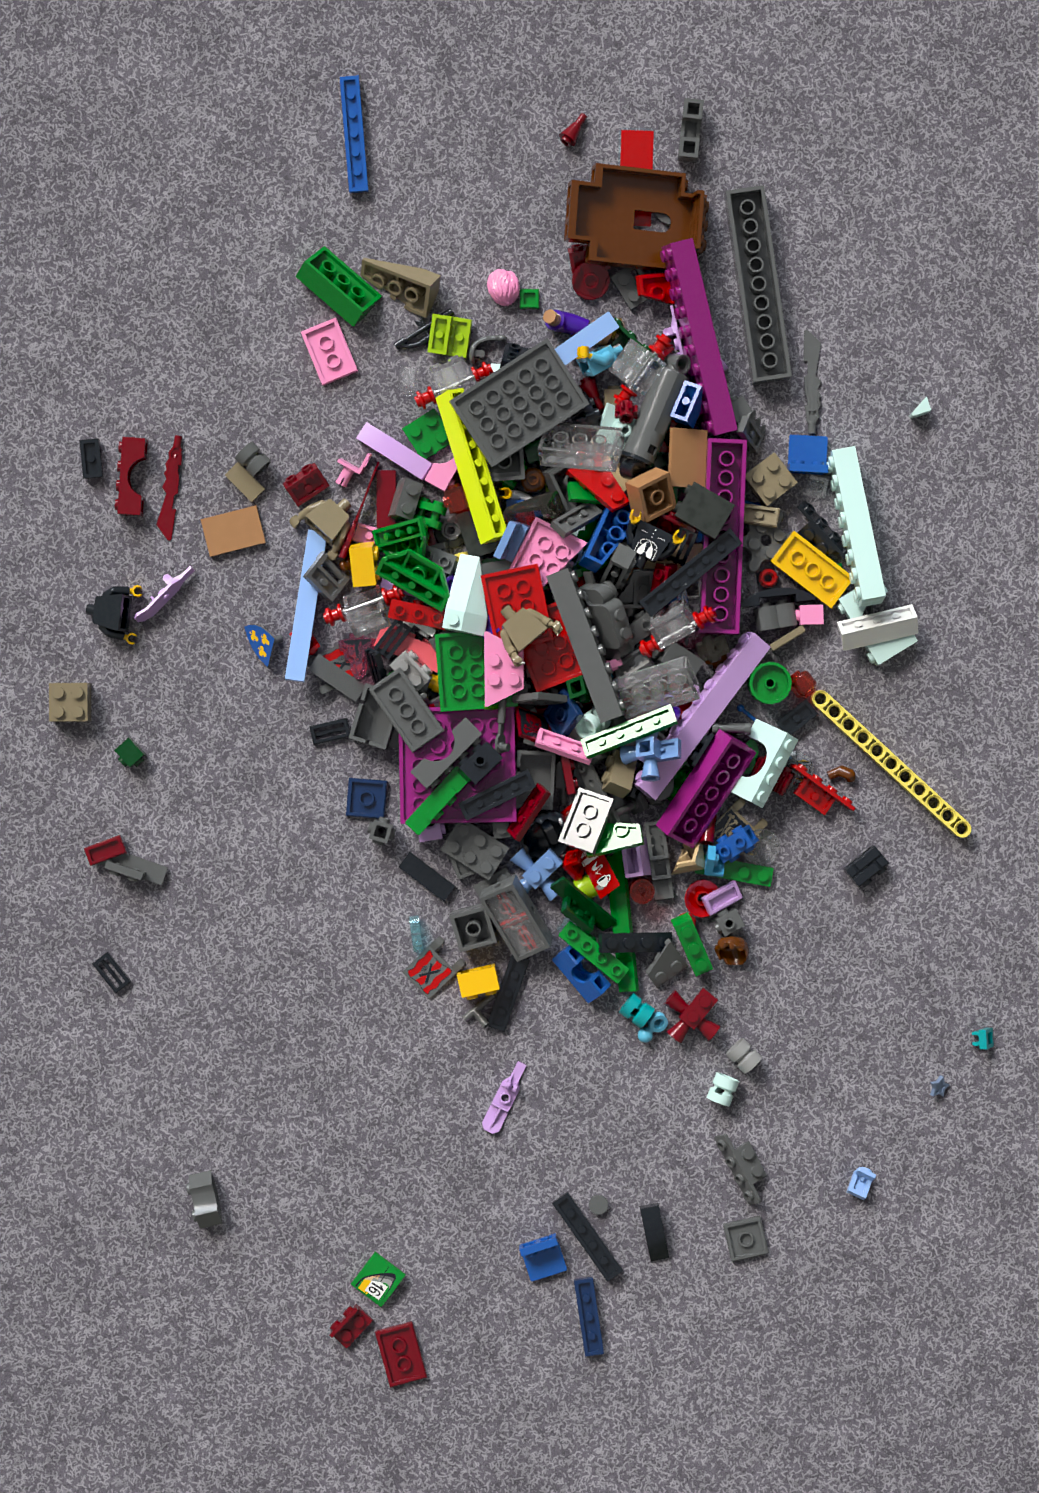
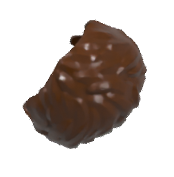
(732, 950)

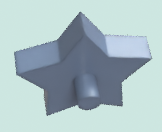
(938, 1086)

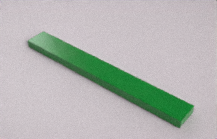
(621, 912)

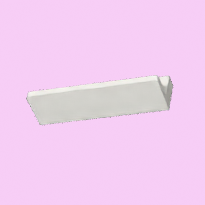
(878, 627)

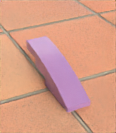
(394, 451)

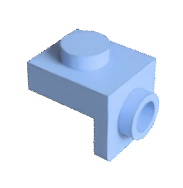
(860, 1182)

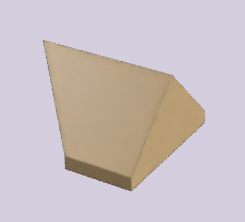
(690, 859)

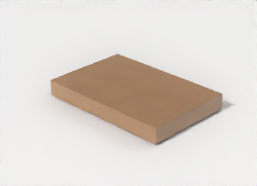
(687, 456)
(233, 531)

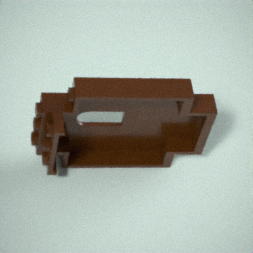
(604, 212)

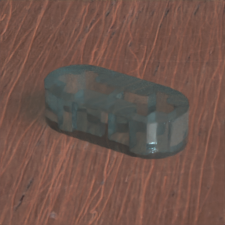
(416, 933)

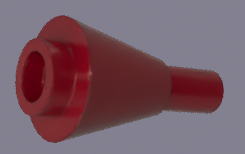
(571, 133)
(589, 386)

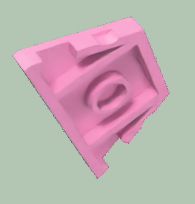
(500, 673)

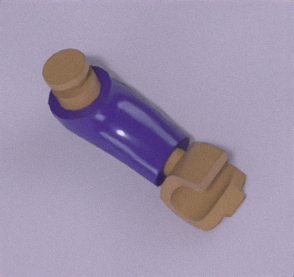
(568, 323)

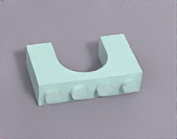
(877, 652)
(779, 748)

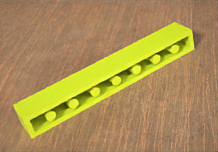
(472, 472)

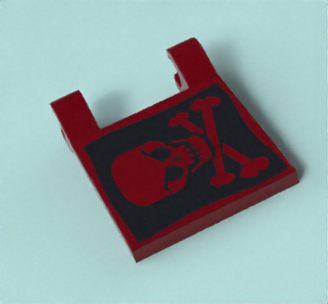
(529, 723)

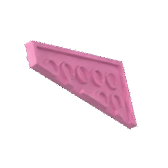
(547, 549)

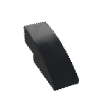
(654, 1232)

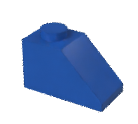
(688, 404)

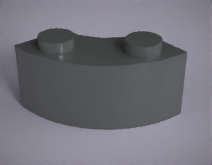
(205, 1199)

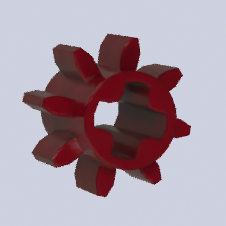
(626, 411)

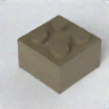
(770, 480)
(69, 702)

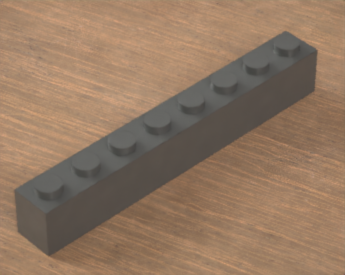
(586, 645)

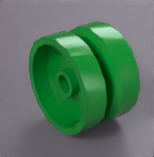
(779, 688)

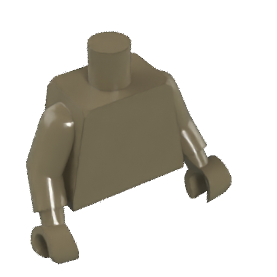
(328, 521)
(523, 629)

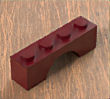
(132, 452)

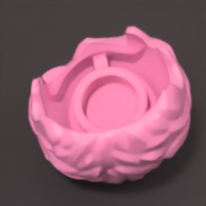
(503, 287)

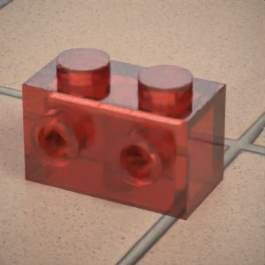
(455, 499)

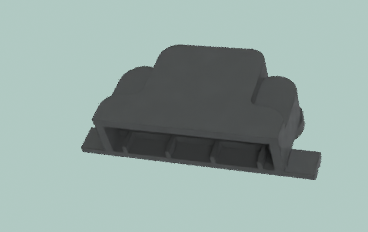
(608, 617)

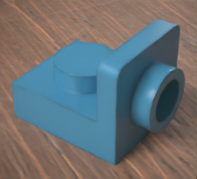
(713, 865)

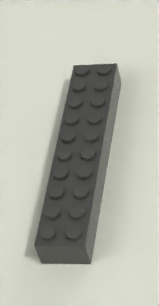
(757, 285)

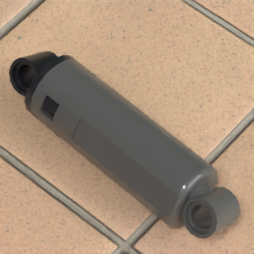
(654, 417)

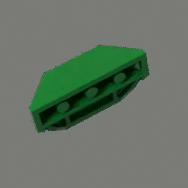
(403, 536)
(416, 576)

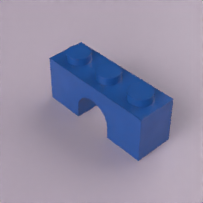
(587, 984)

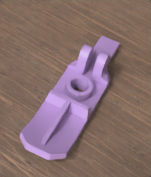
(673, 331)
(164, 595)
(499, 1109)

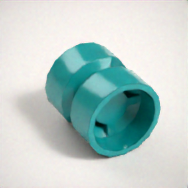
(643, 1013)

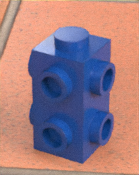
(731, 846)

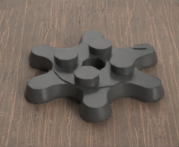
(759, 553)

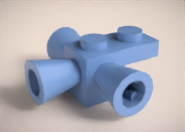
(650, 751)
(537, 873)

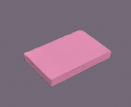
(329, 351)

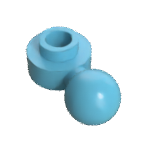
(646, 1034)

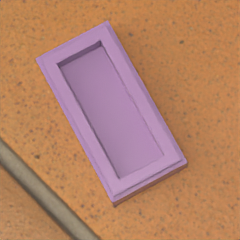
(722, 897)

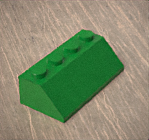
(338, 286)

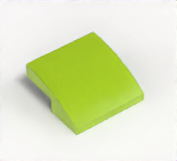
(449, 335)

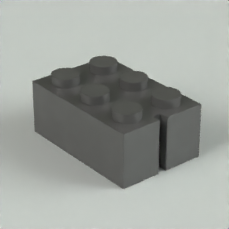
(371, 722)
(542, 770)

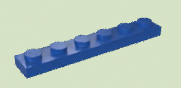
(354, 134)

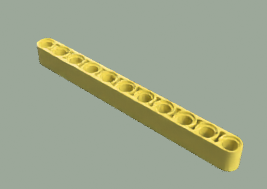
(899, 767)

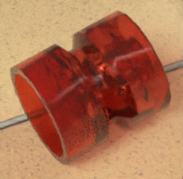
(641, 890)

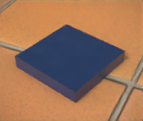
(563, 717)
(366, 798)

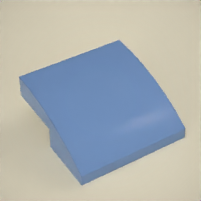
(511, 540)

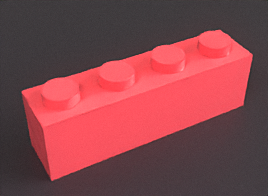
(421, 648)

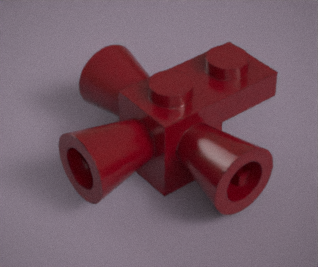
(692, 1014)

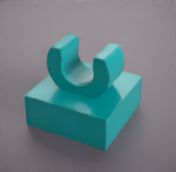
(985, 1038)

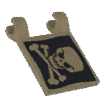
(732, 819)

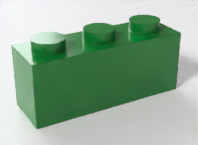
(691, 944)

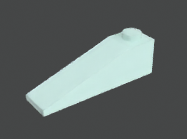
(466, 604)

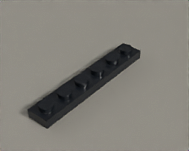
(690, 572)

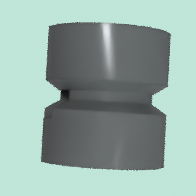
(252, 459)

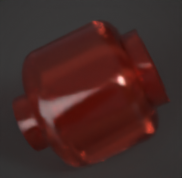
(803, 684)

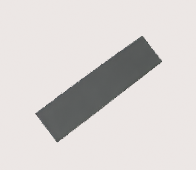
(659, 862)

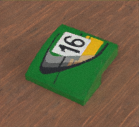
(378, 1279)

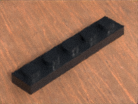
(587, 1236)

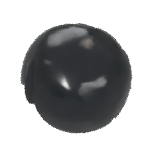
(544, 835)

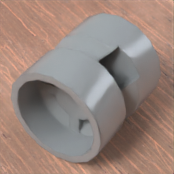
(741, 1053)

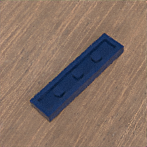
(588, 1316)

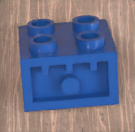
(807, 454)
(543, 1257)

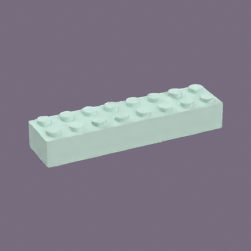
(856, 527)

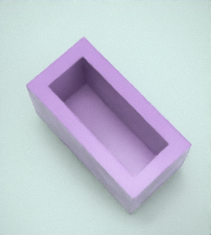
(636, 861)

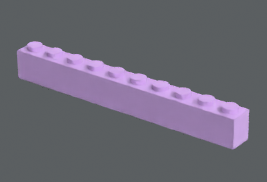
(704, 711)

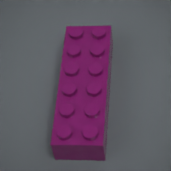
(706, 788)

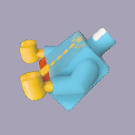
(598, 359)

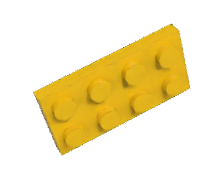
(811, 569)

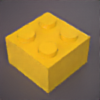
(364, 563)
(478, 981)

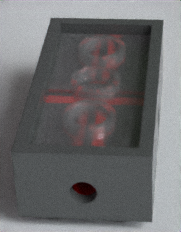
(516, 918)

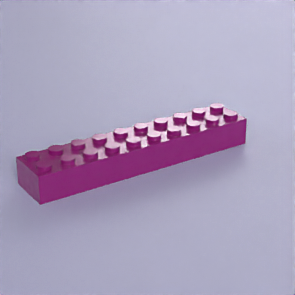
(698, 335)
(722, 583)

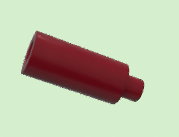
(708, 836)

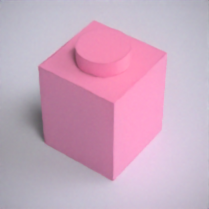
(810, 615)

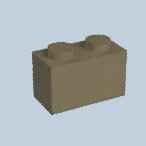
(618, 776)

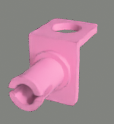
(349, 469)

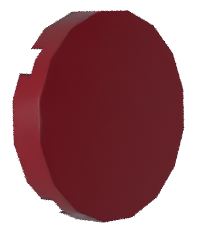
(590, 281)

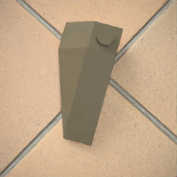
(409, 284)

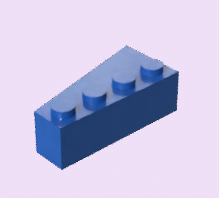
(605, 538)

